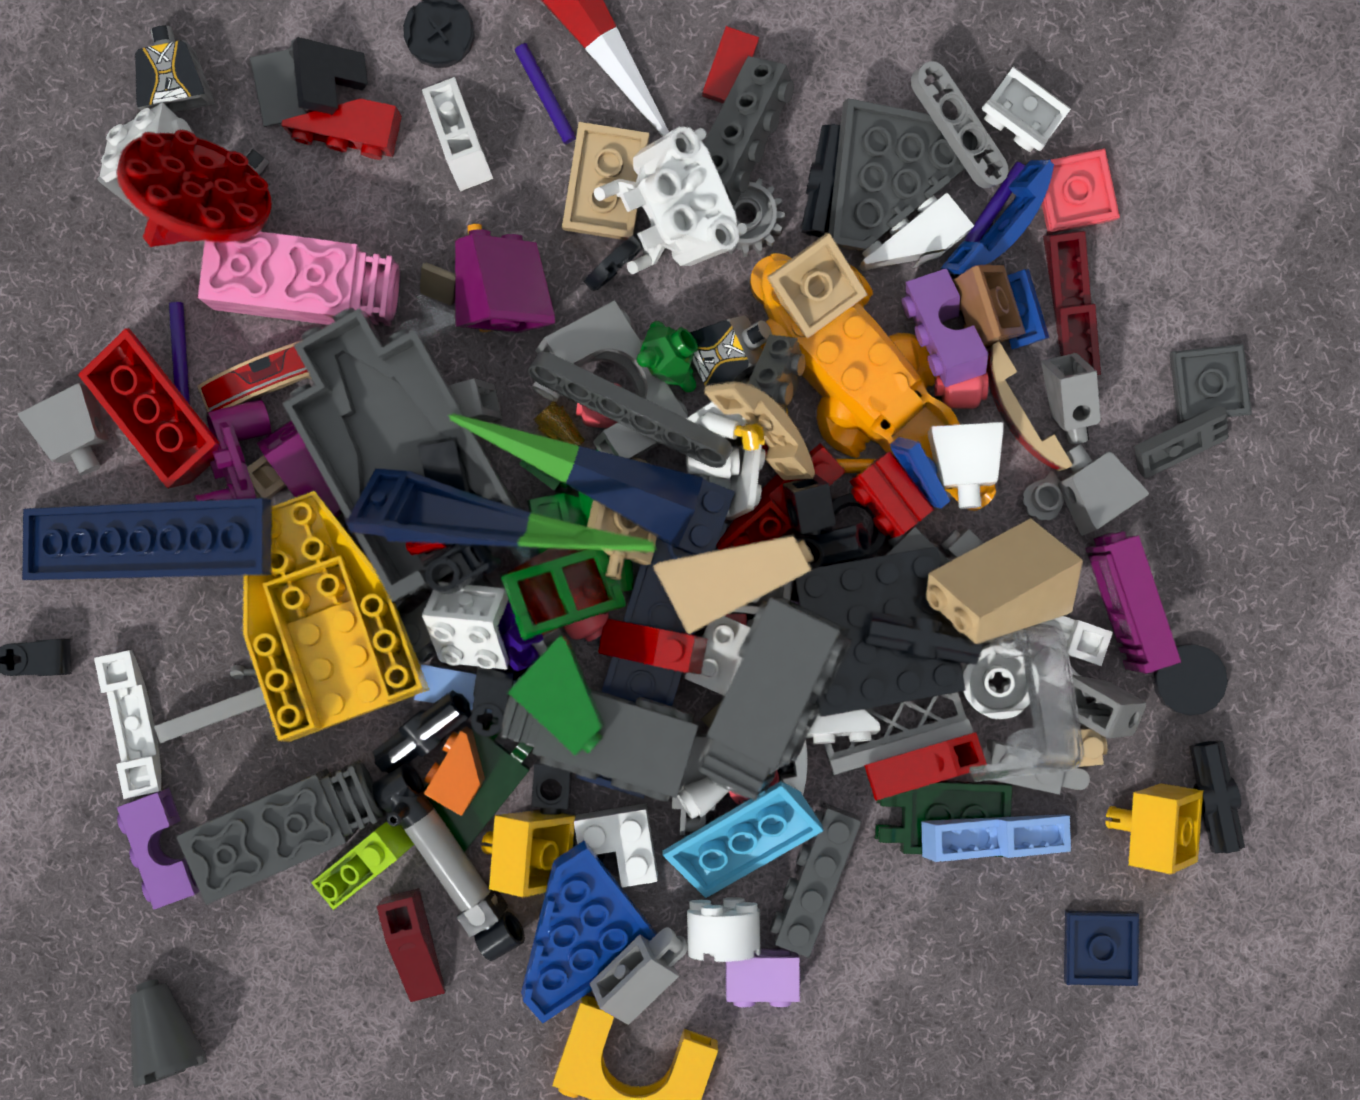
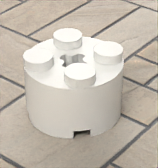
(984, 697)
(723, 930)

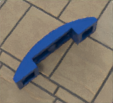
(1030, 190)

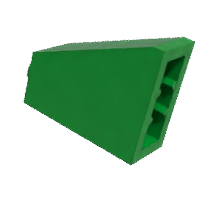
(560, 698)

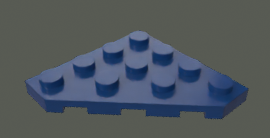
(579, 932)

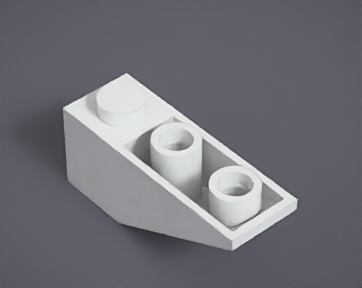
(933, 231)

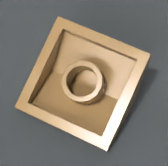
(816, 285)

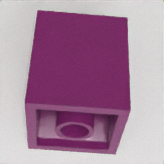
(500, 284)
(295, 465)

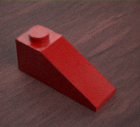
(653, 646)

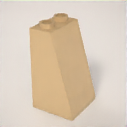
(725, 580)
(1007, 583)

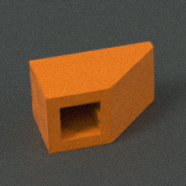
(459, 775)

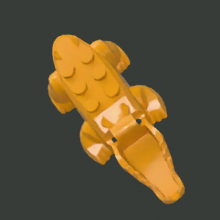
(862, 375)

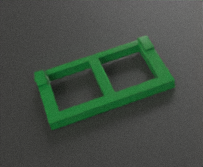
(523, 620)

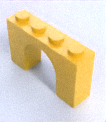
(586, 1074)

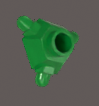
(669, 355)

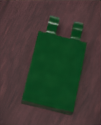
(502, 775)
(942, 802)

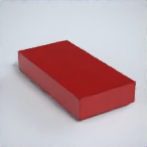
(728, 62)

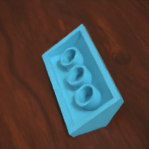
(744, 839)

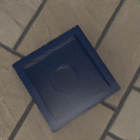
(1101, 948)

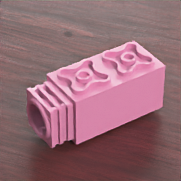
(297, 279)

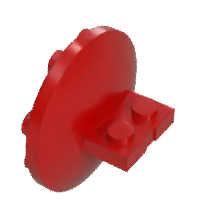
(192, 189)

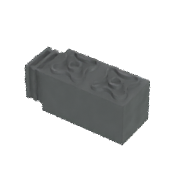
(773, 695)
(641, 745)
(279, 830)

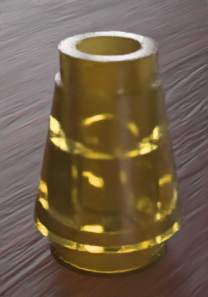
(558, 425)

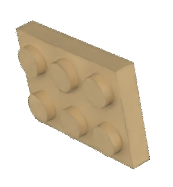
(599, 158)

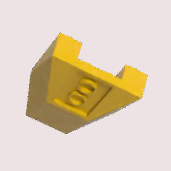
(323, 626)

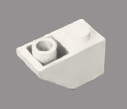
(856, 724)

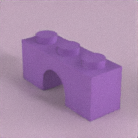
(953, 353)
(143, 822)

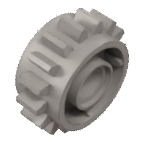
(764, 207)

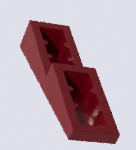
(1071, 296)

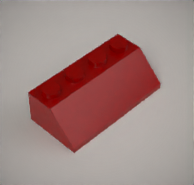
(150, 410)

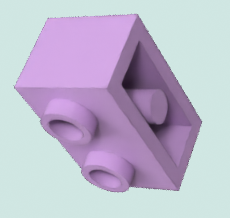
(765, 978)

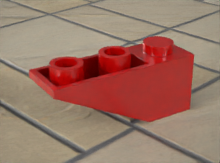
(354, 125)
(924, 766)

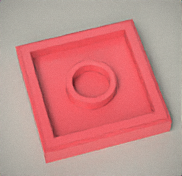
(1080, 192)

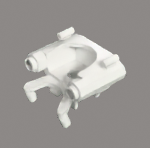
(682, 200)

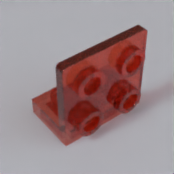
(542, 595)

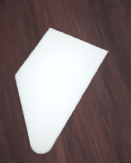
(927, 258)

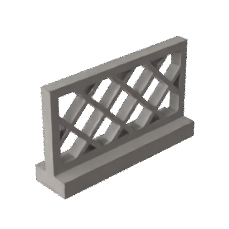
(902, 742)

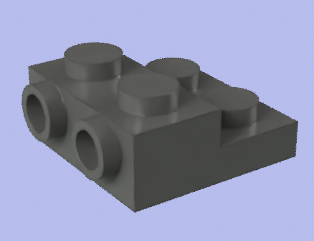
(778, 369)

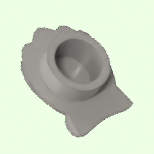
(1044, 498)

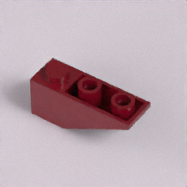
(411, 944)

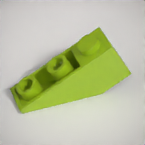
(362, 864)

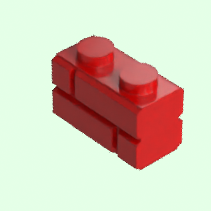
(890, 496)

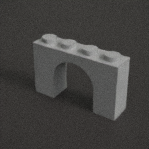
(610, 338)

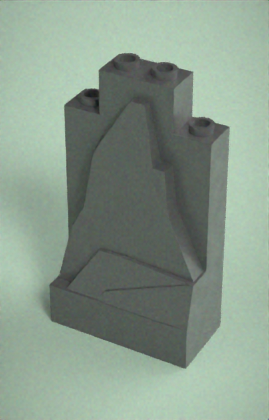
(372, 413)

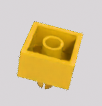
(1162, 827)
(526, 849)

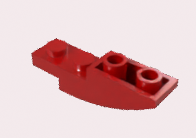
(770, 516)

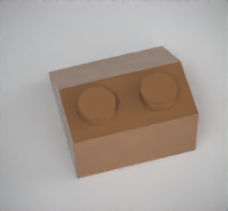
(989, 303)

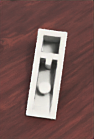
(457, 134)

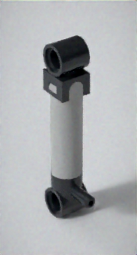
(480, 908)

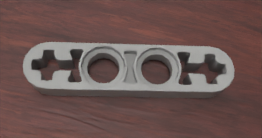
(954, 129)
(209, 715)

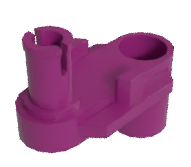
(230, 427)

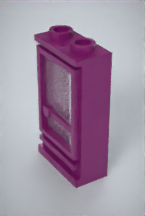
(1132, 602)

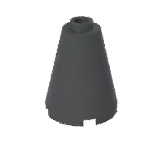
(160, 1035)

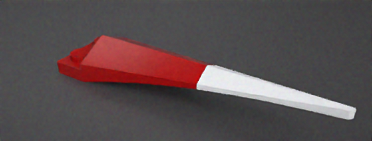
(597, 33)

